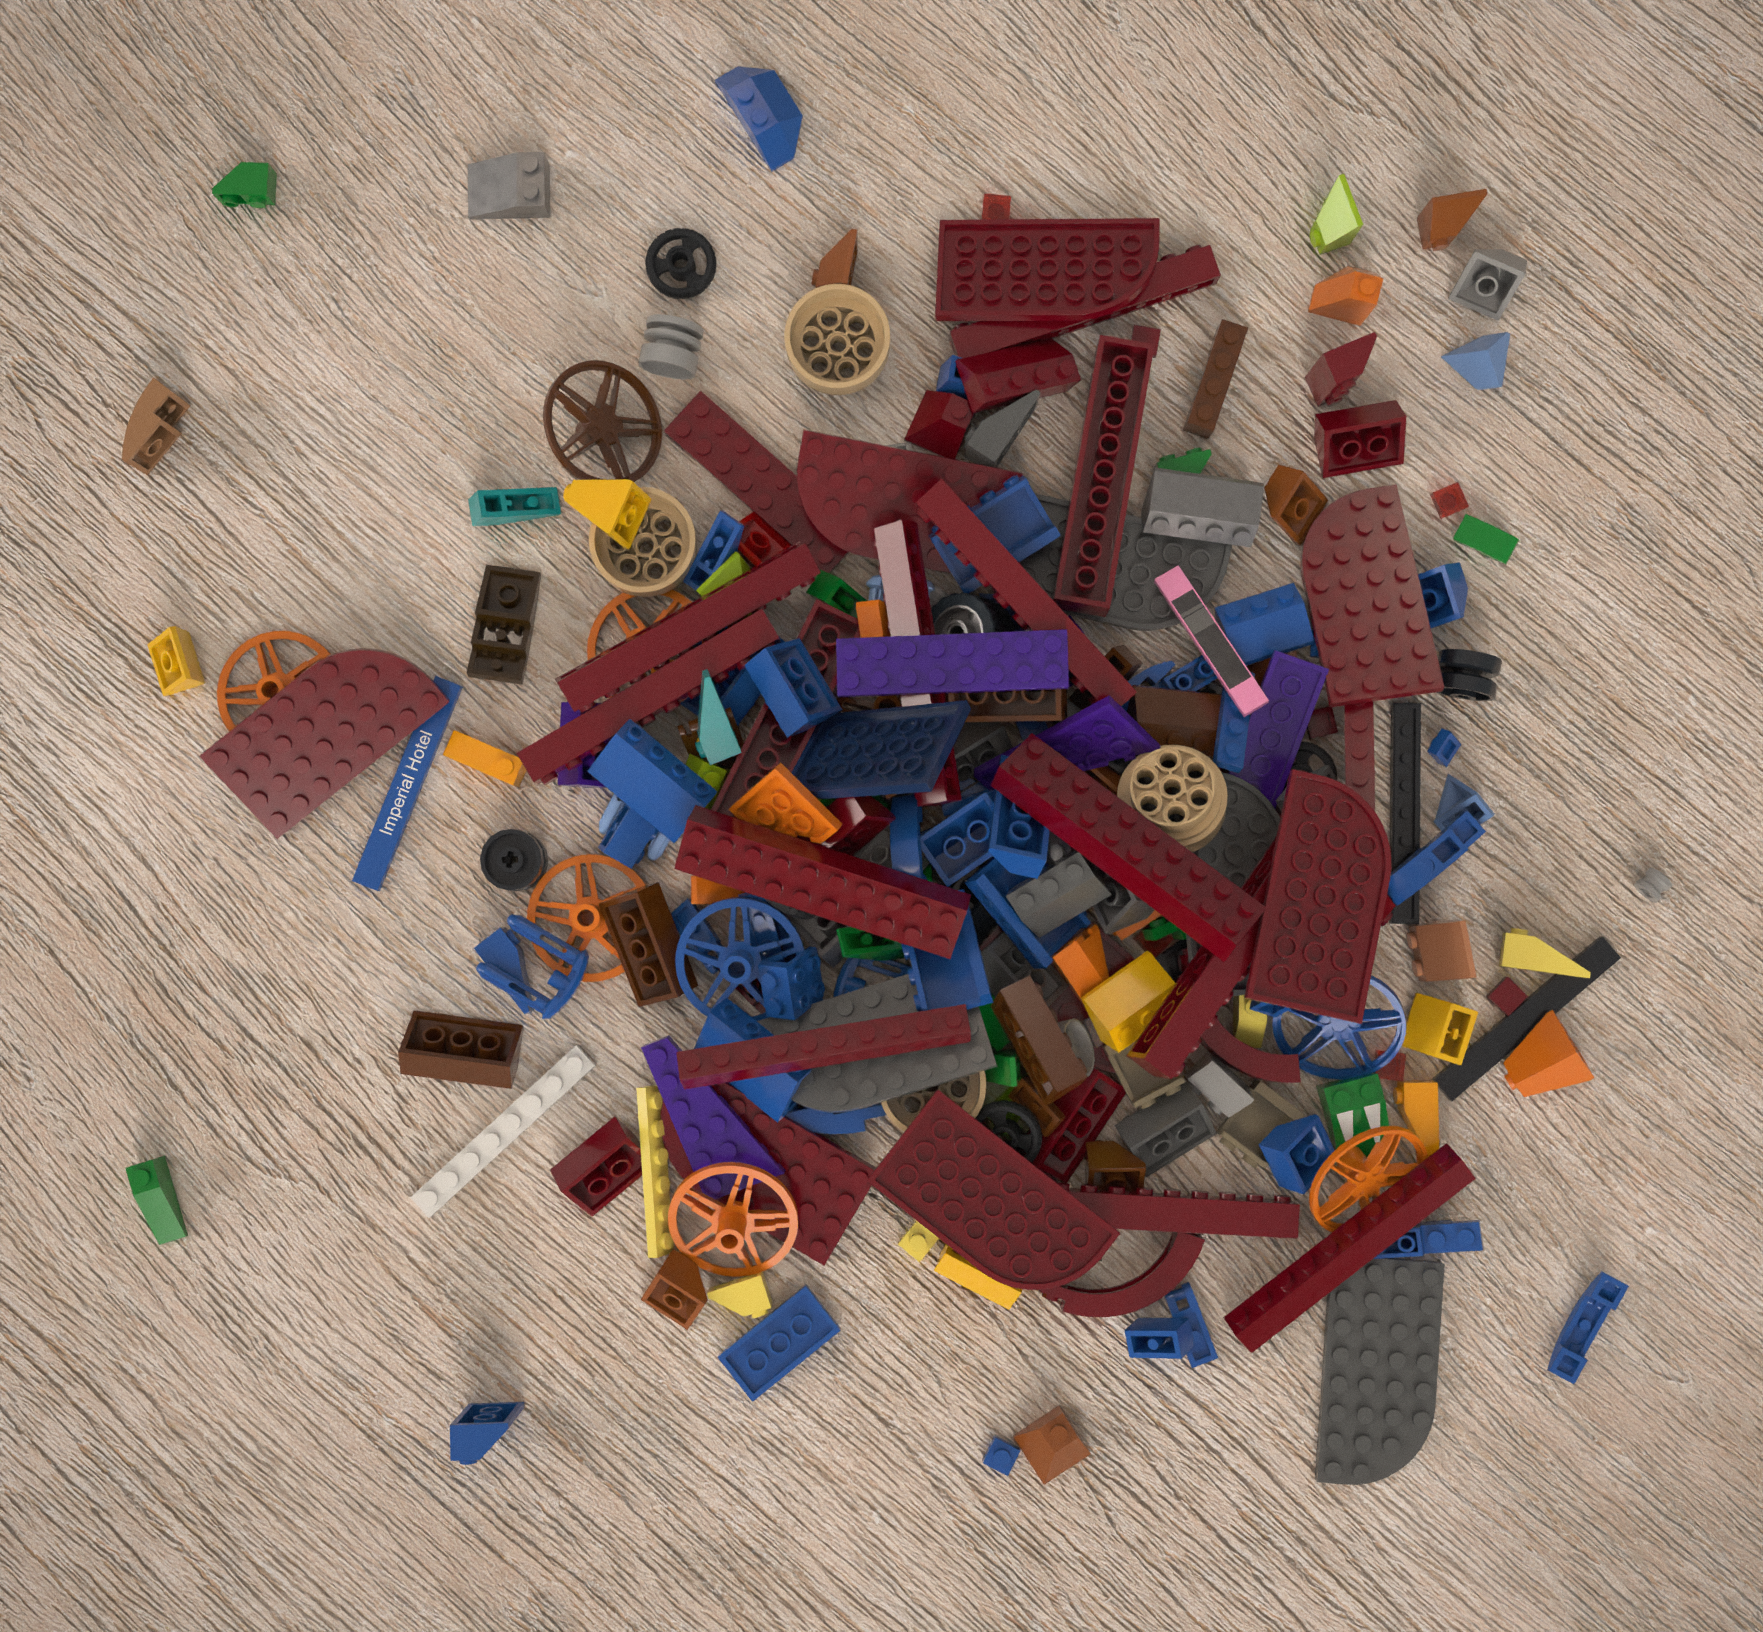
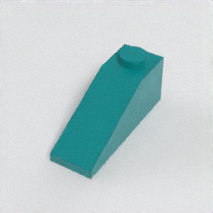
(513, 505)
(714, 729)

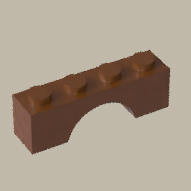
(1215, 379)

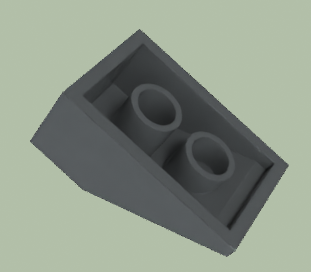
(997, 433)

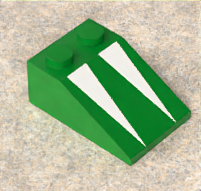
(1352, 1108)

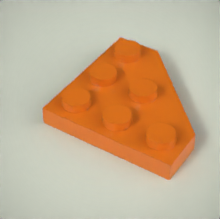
(786, 807)

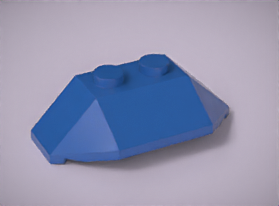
(764, 112)

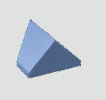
(1481, 360)
(1457, 799)

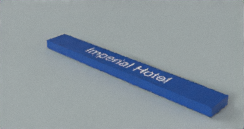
(404, 792)

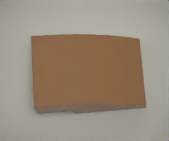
(152, 427)

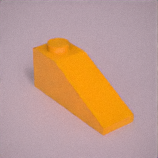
(485, 758)
(1419, 1109)

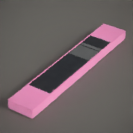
(1211, 641)

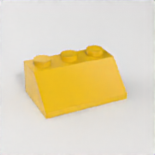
(1128, 1001)
(964, 1273)

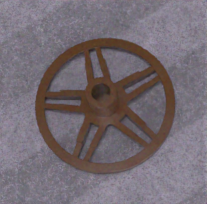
(599, 423)

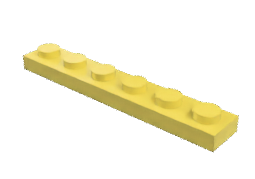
(654, 1171)

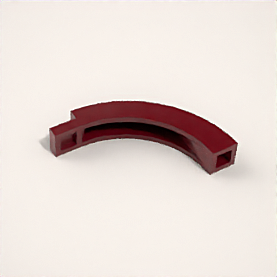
(1243, 1057)
(1139, 1292)

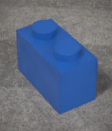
(628, 837)
(1159, 1338)

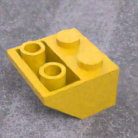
(1439, 1028)

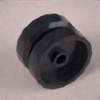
(1469, 674)
(498, 855)

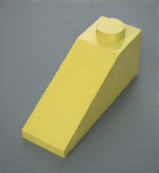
(1532, 954)

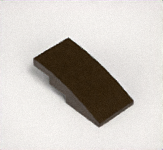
(504, 624)

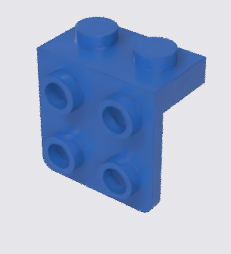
(791, 986)

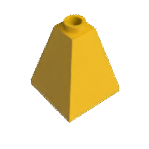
(611, 505)

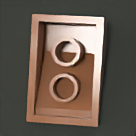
(1441, 951)

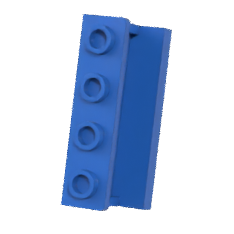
(1013, 518)
(651, 780)
(991, 886)
(950, 981)
(770, 1093)

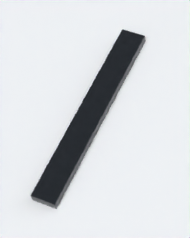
(1405, 797)
(1514, 1028)

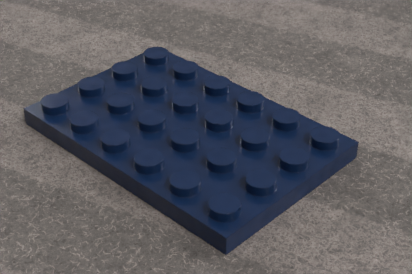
(880, 750)

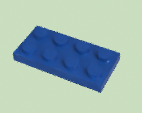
(779, 1342)

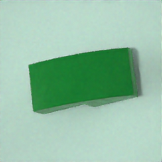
(1486, 539)

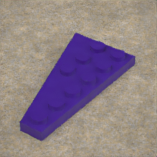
(1087, 739)
(706, 1123)

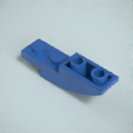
(1189, 677)
(1434, 857)
(835, 1122)
(1437, 1237)

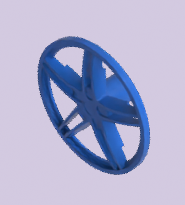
(739, 959)
(1345, 1031)

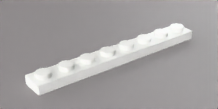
(503, 1131)

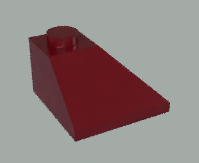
(940, 423)

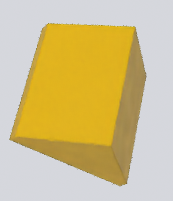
(175, 661)

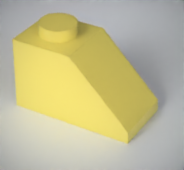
(1248, 1024)
(743, 1295)

